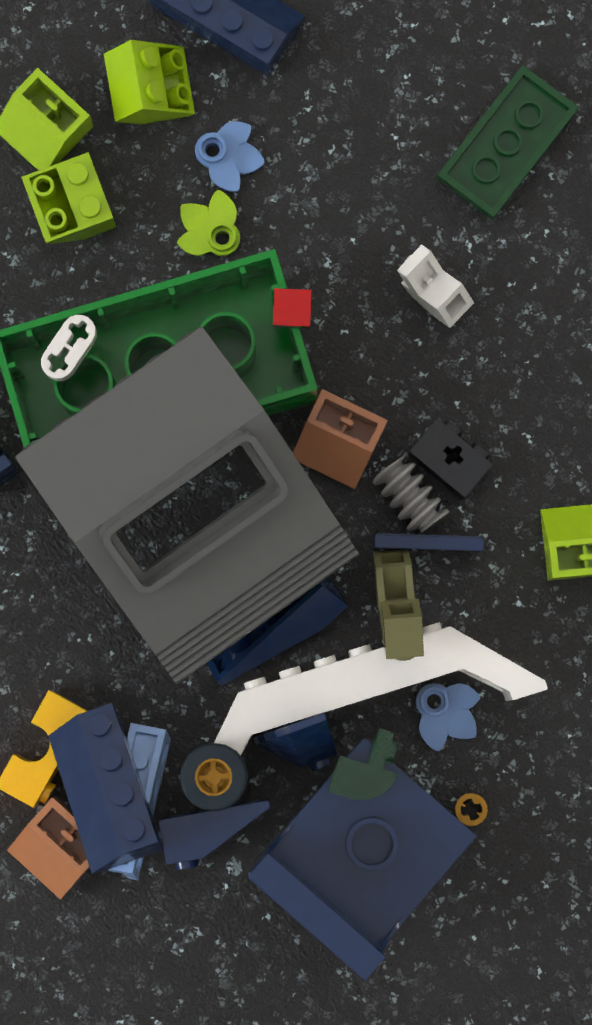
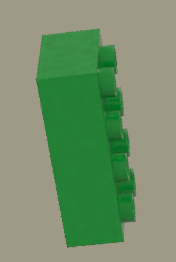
(227, 300)

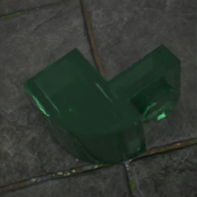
(363, 780)

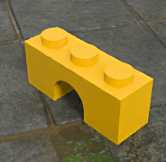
(32, 780)

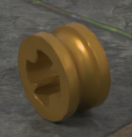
(465, 819)

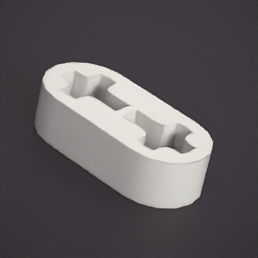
(61, 343)

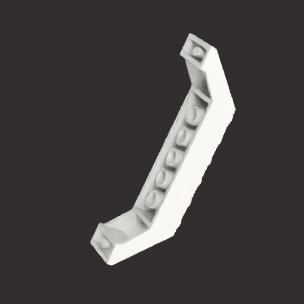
(366, 676)

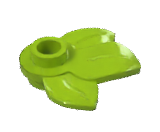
(206, 224)

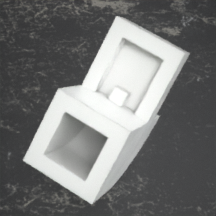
(433, 287)

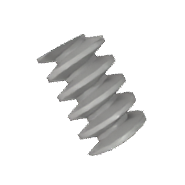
(410, 496)

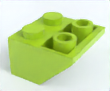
(148, 82)
(43, 121)
(69, 200)
(567, 541)

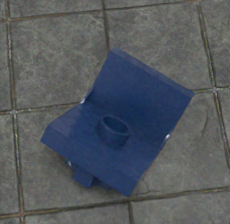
(360, 864)

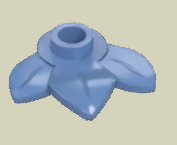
(234, 155)
(450, 717)

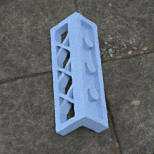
(150, 753)

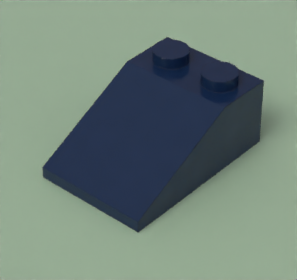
(198, 833)

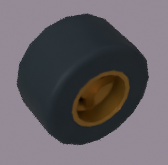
(214, 777)

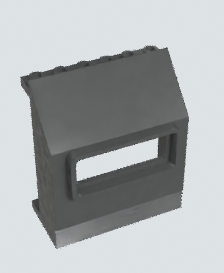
(147, 443)

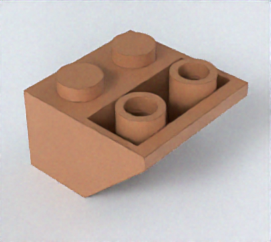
(339, 439)
(52, 848)

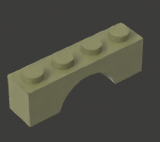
(397, 606)

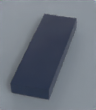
(431, 542)

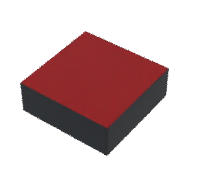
(292, 308)

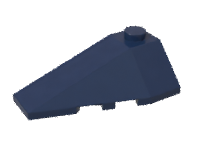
(280, 632)
(302, 742)

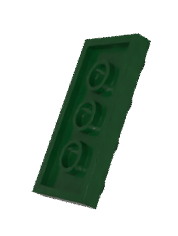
(507, 142)

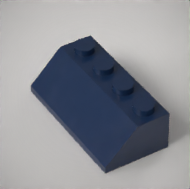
(245, 28)
(104, 789)

